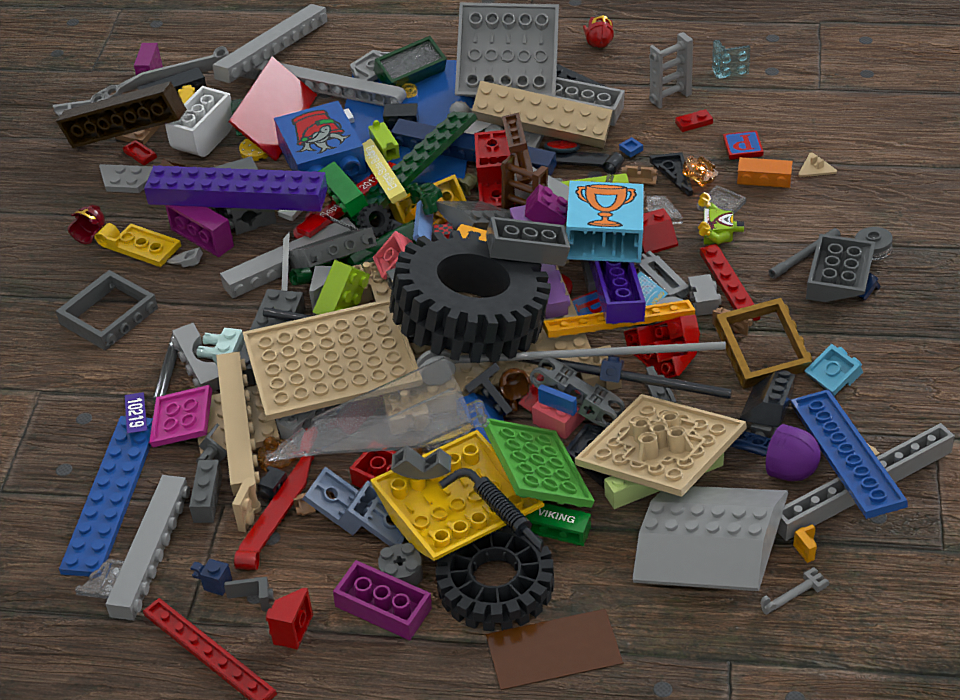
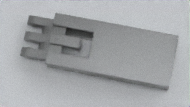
(669, 280)

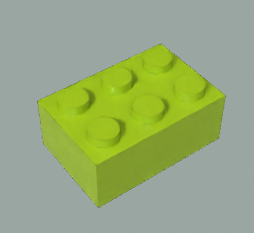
(341, 289)

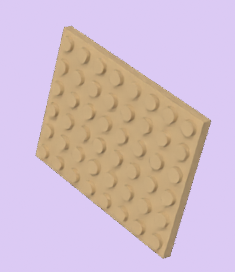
(327, 358)

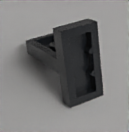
(489, 390)

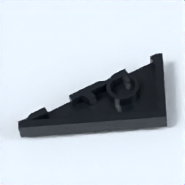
(672, 166)

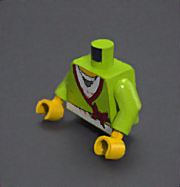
(717, 223)

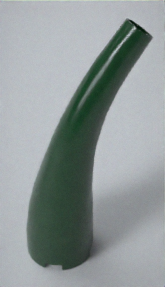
(304, 275)

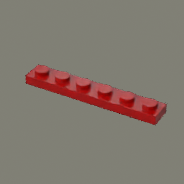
(726, 277)

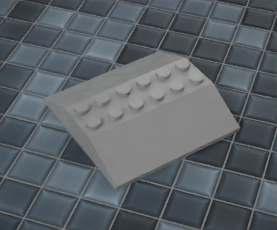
(507, 47)
(709, 537)

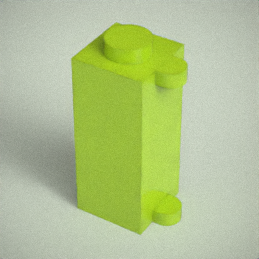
(384, 140)

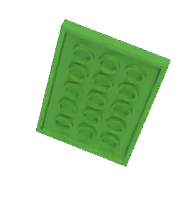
(537, 463)

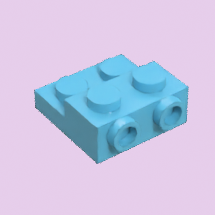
(834, 369)

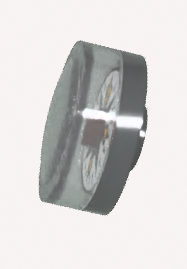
(883, 241)

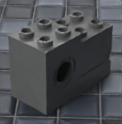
(245, 219)

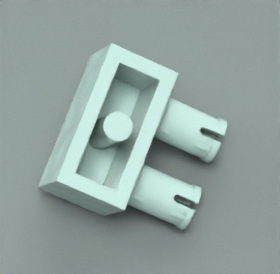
(227, 342)

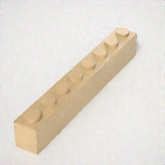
(236, 420)

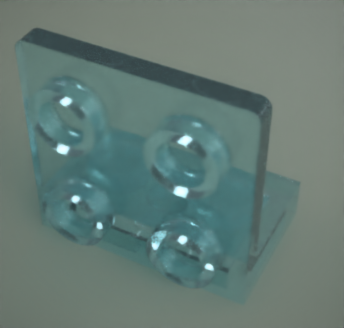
(730, 61)

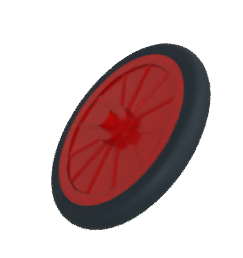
(562, 146)

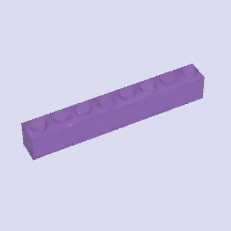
(557, 301)

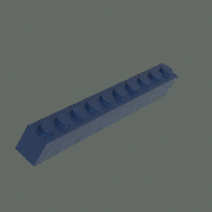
(411, 133)

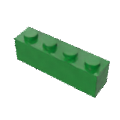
(343, 190)

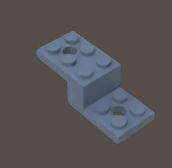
(352, 507)

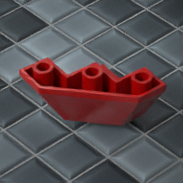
(673, 331)

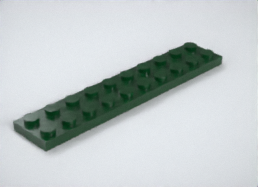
(421, 157)

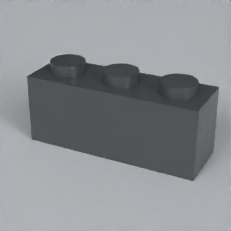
(205, 491)

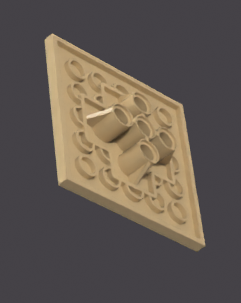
(661, 444)

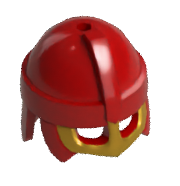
(599, 33)

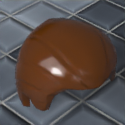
(513, 386)

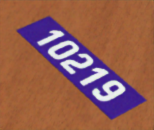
(135, 412)

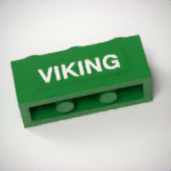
(561, 524)

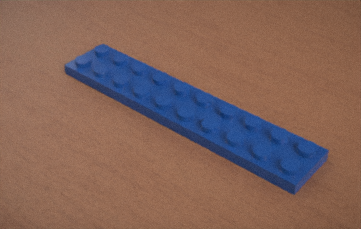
(849, 454)
(107, 501)

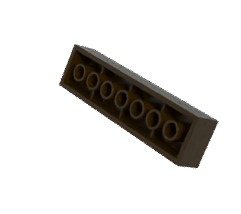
(121, 115)

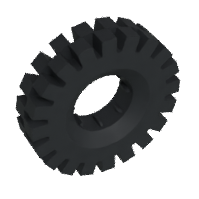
(496, 604)

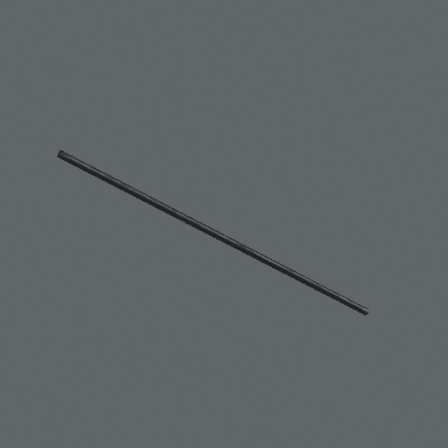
(577, 366)

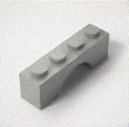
(187, 340)

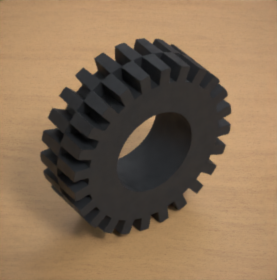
(430, 308)

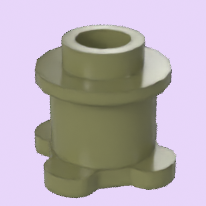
(468, 183)

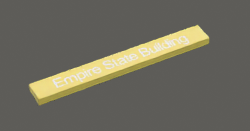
(383, 172)

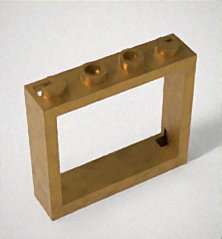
(745, 377)

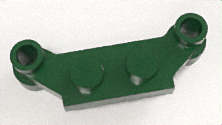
(428, 194)

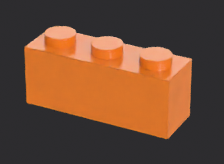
(764, 172)

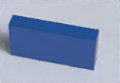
(557, 399)

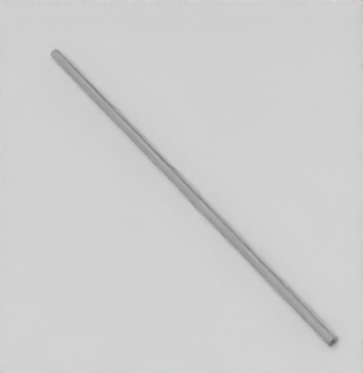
(604, 351)

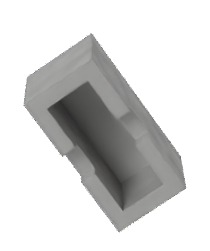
(704, 293)

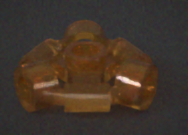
(270, 444)

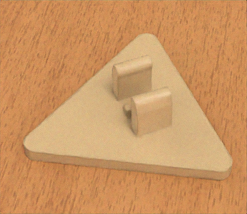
(816, 166)

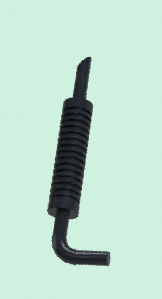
(498, 503)

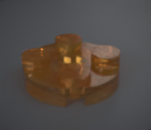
(699, 170)

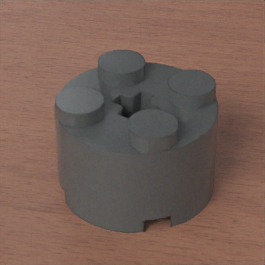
(402, 562)

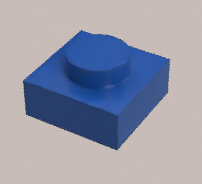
(631, 147)

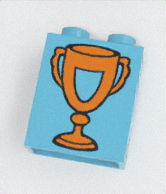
(605, 221)

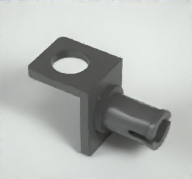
(211, 448)

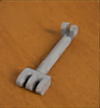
(812, 580)

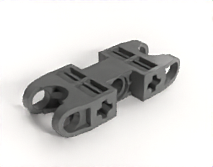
(588, 394)

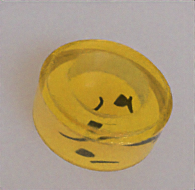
(411, 90)

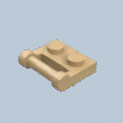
(246, 504)

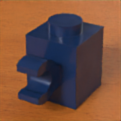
(212, 575)

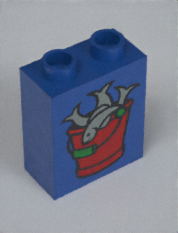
(318, 138)

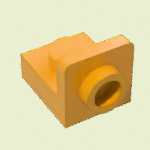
(805, 542)

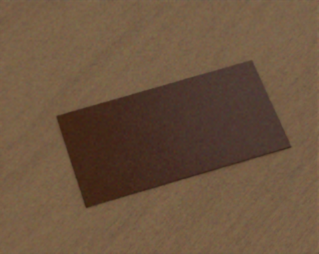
(553, 649)

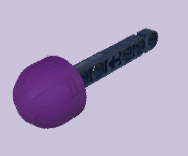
(789, 454)

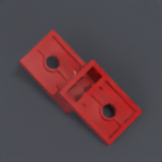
(489, 164)

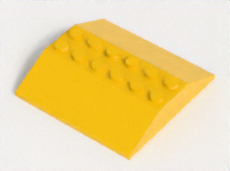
(450, 517)

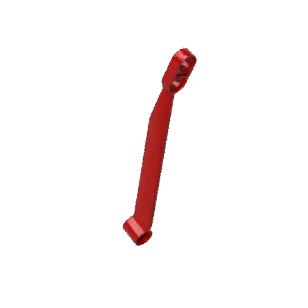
(247, 555)

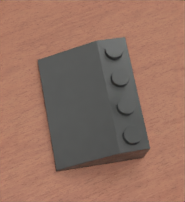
(470, 213)
(839, 268)

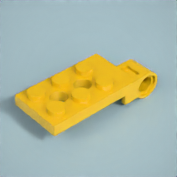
(138, 243)

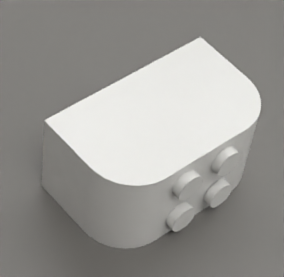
(203, 122)

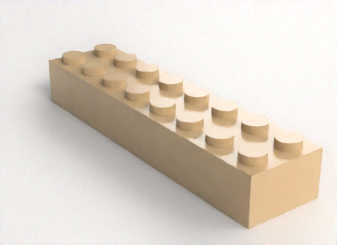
(543, 114)

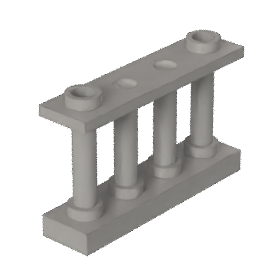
(683, 73)

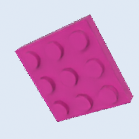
(181, 416)

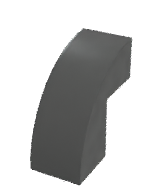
(413, 465)

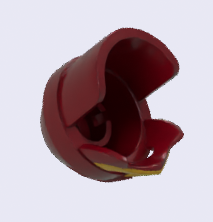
(86, 224)

